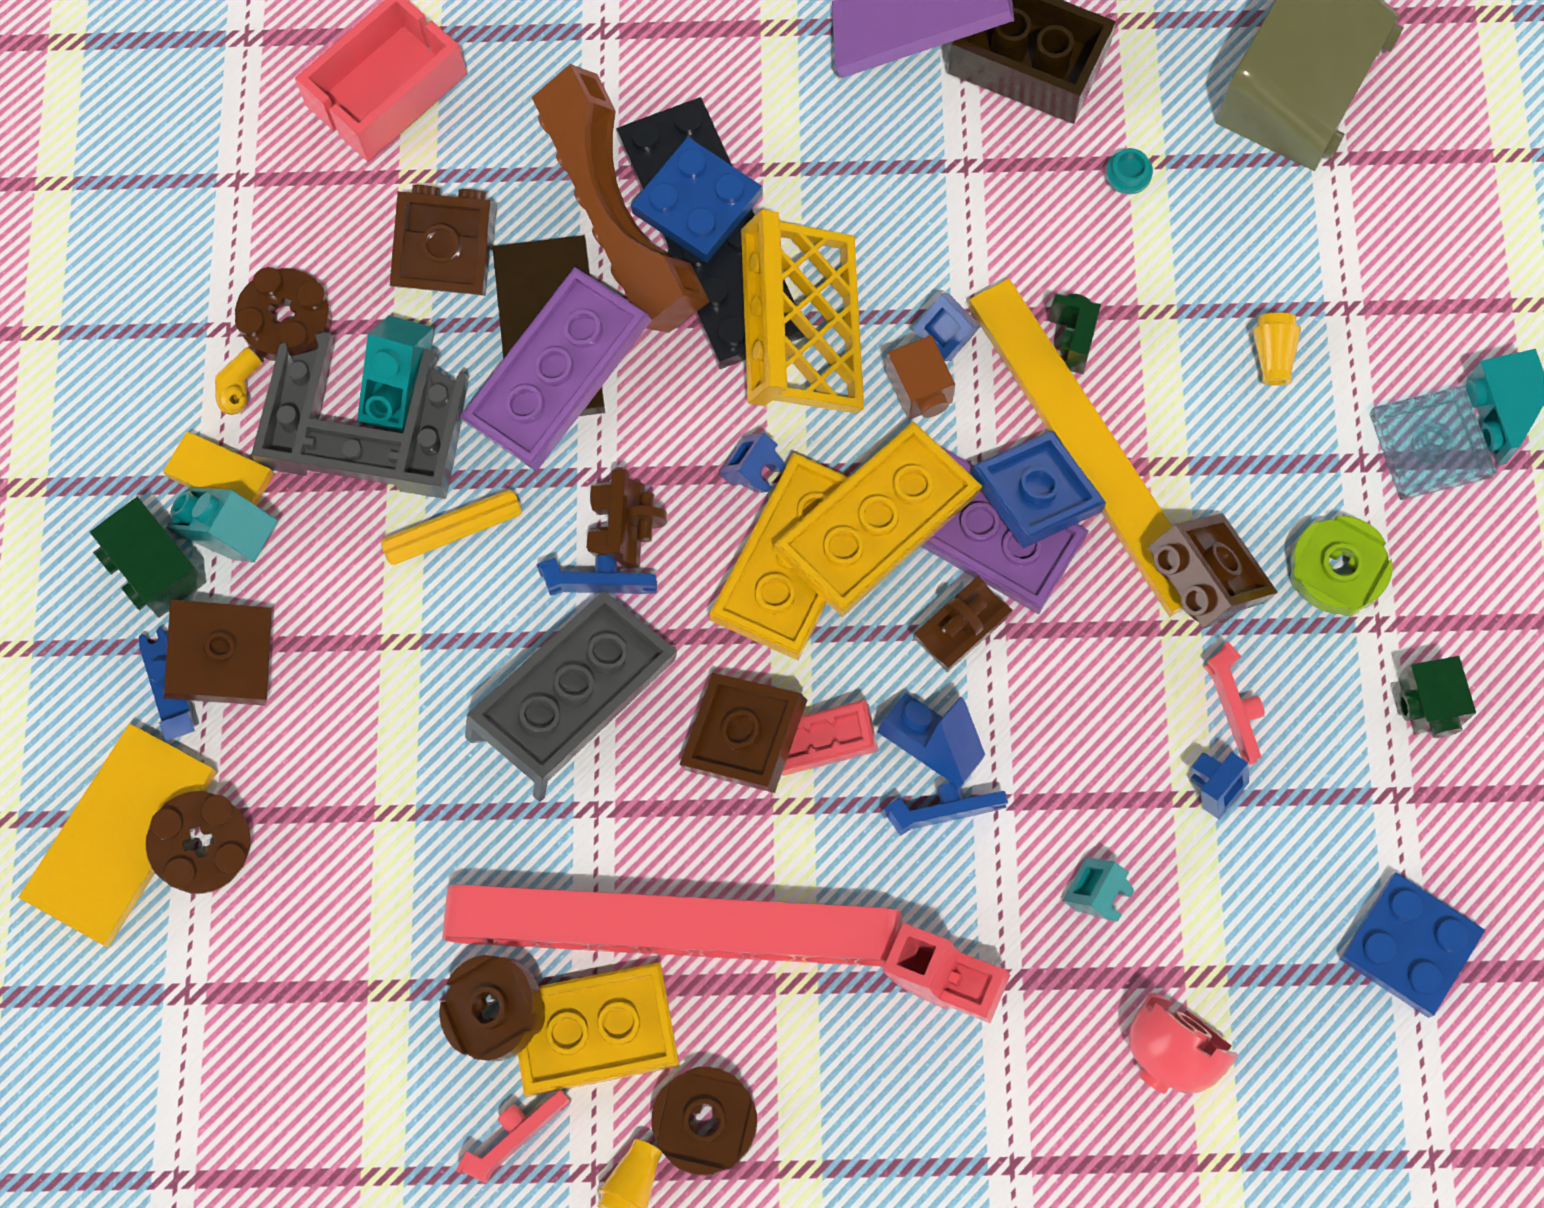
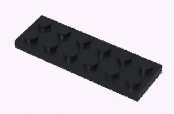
(648, 147)

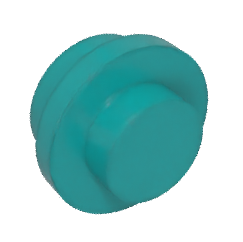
(1129, 171)

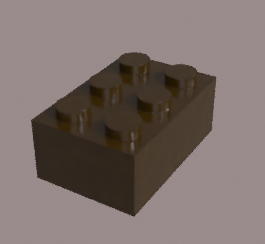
(1040, 57)

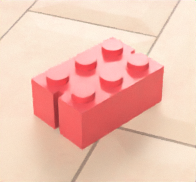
(381, 76)

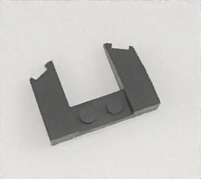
(297, 442)

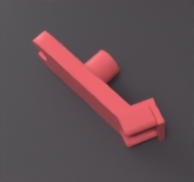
(1237, 711)
(520, 1131)

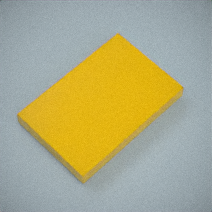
(600, 1031)

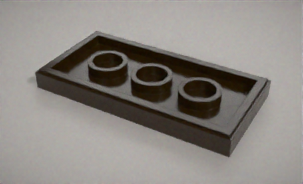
(527, 279)

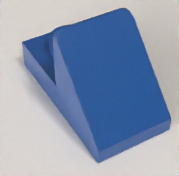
(942, 743)

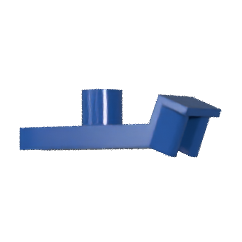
(602, 579)
(174, 714)
(951, 808)

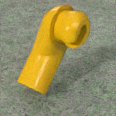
(231, 382)

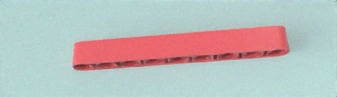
(670, 925)

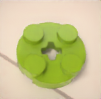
(1367, 558)

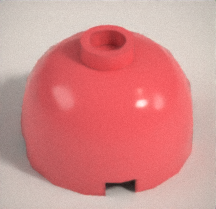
(1177, 1048)

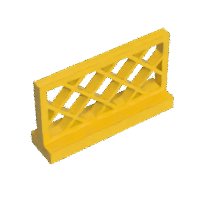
(766, 322)

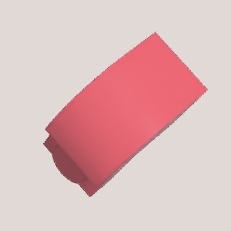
(943, 975)

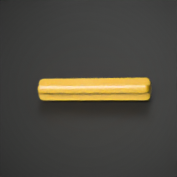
(451, 527)

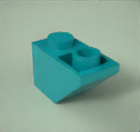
(391, 371)
(1508, 400)
(221, 522)

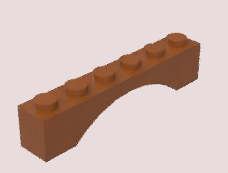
(581, 126)

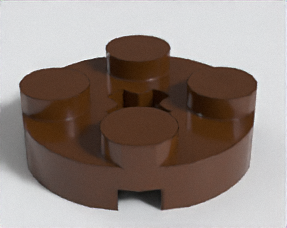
(272, 290)
(172, 827)
(519, 1011)
(687, 1096)

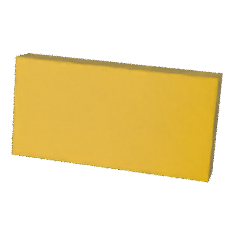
(212, 466)

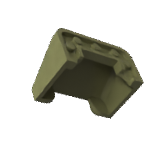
(1306, 74)

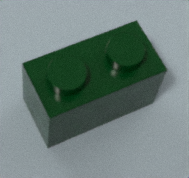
(146, 557)

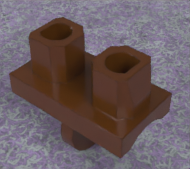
(629, 521)
(962, 624)

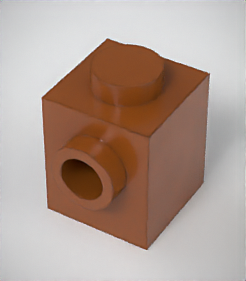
(920, 378)

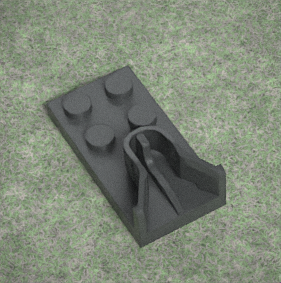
(570, 690)

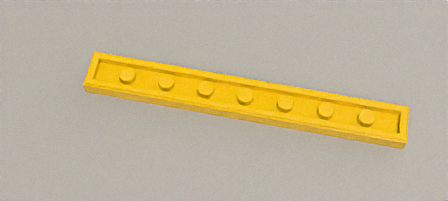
(1076, 423)

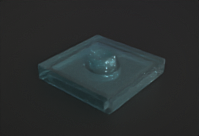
(1432, 442)

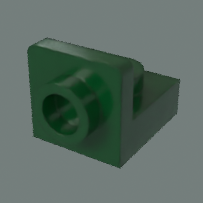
(1080, 320)

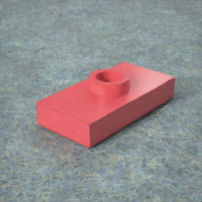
(832, 737)

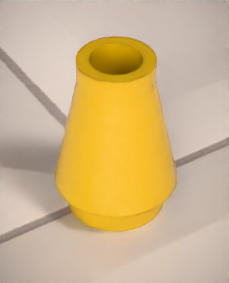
(1277, 346)
(632, 1178)

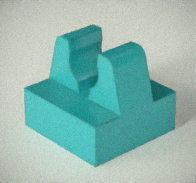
(1097, 888)

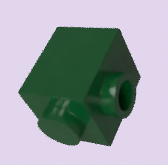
(1436, 697)

